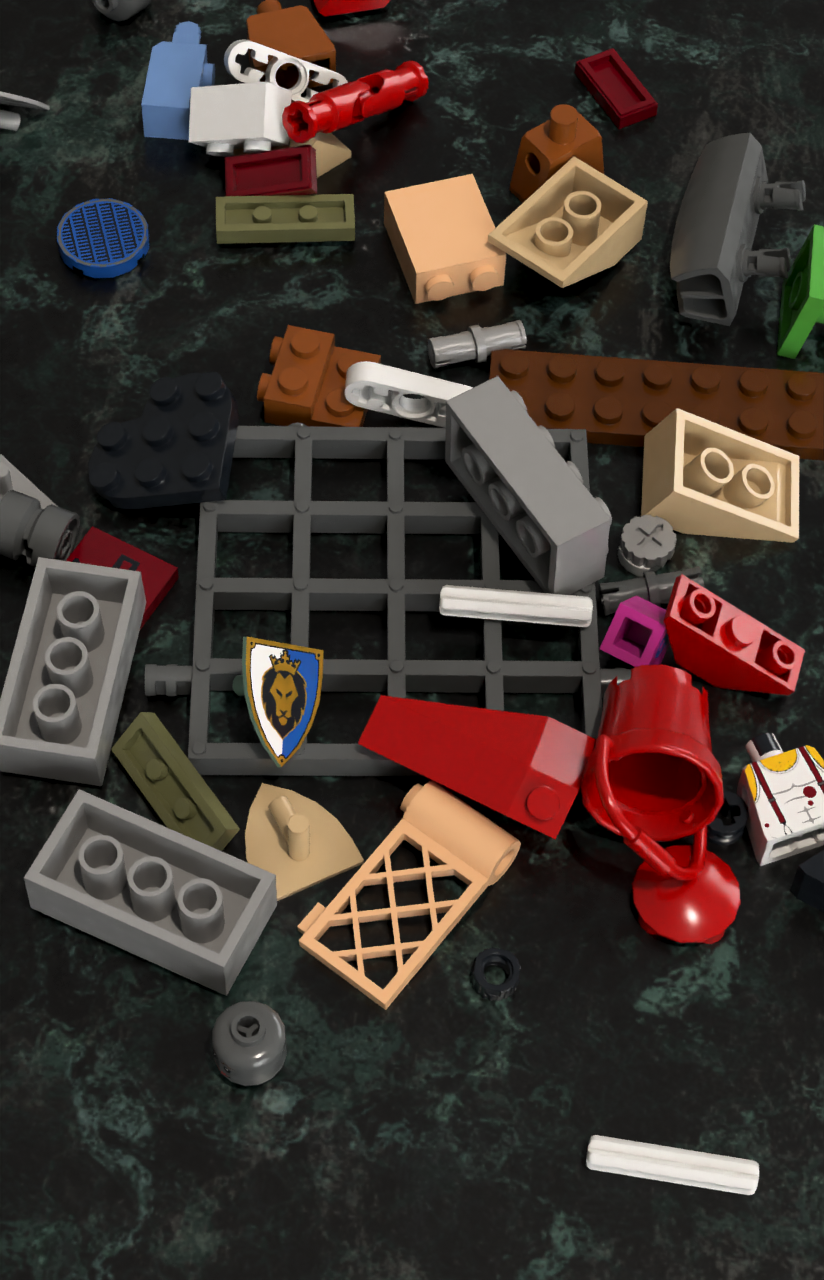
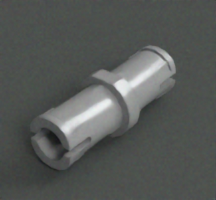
(476, 343)

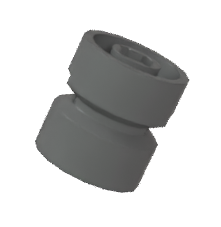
(35, 531)

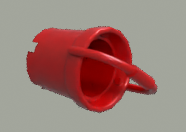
(655, 767)

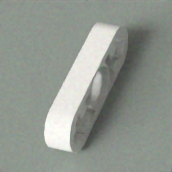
(261, 52)
(369, 386)

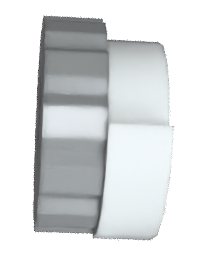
(646, 544)

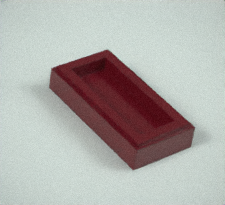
(616, 88)
(272, 172)

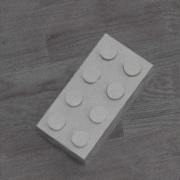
(527, 488)
(70, 670)
(152, 891)

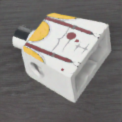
(782, 799)

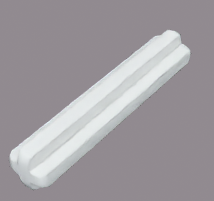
(516, 606)
(672, 1165)

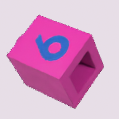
(637, 633)

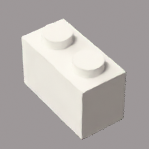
(238, 117)

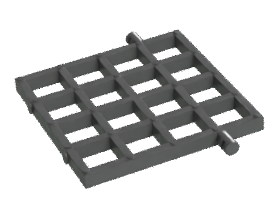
(392, 595)

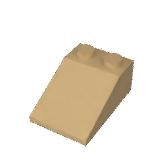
(573, 225)
(719, 481)

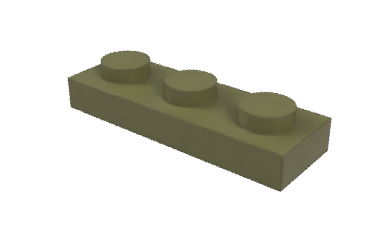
(285, 218)
(173, 783)

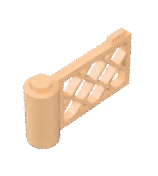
(450, 835)

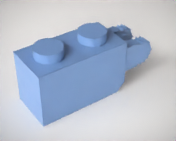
(169, 80)

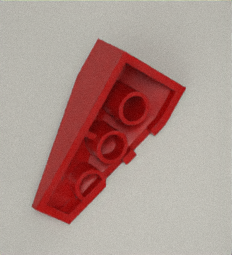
(499, 758)

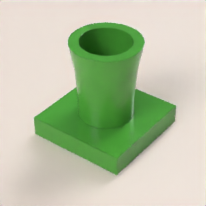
(802, 295)

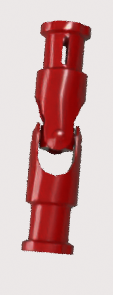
(354, 101)

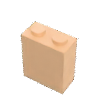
(443, 238)

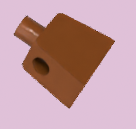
(293, 33)
(552, 146)

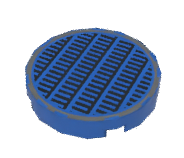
(103, 237)

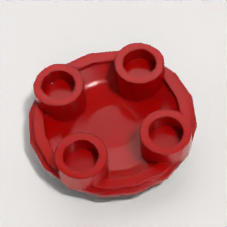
(683, 908)

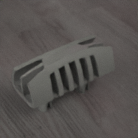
(719, 225)

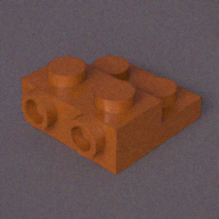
(310, 381)

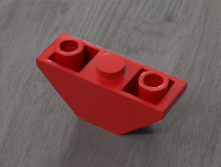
(728, 644)

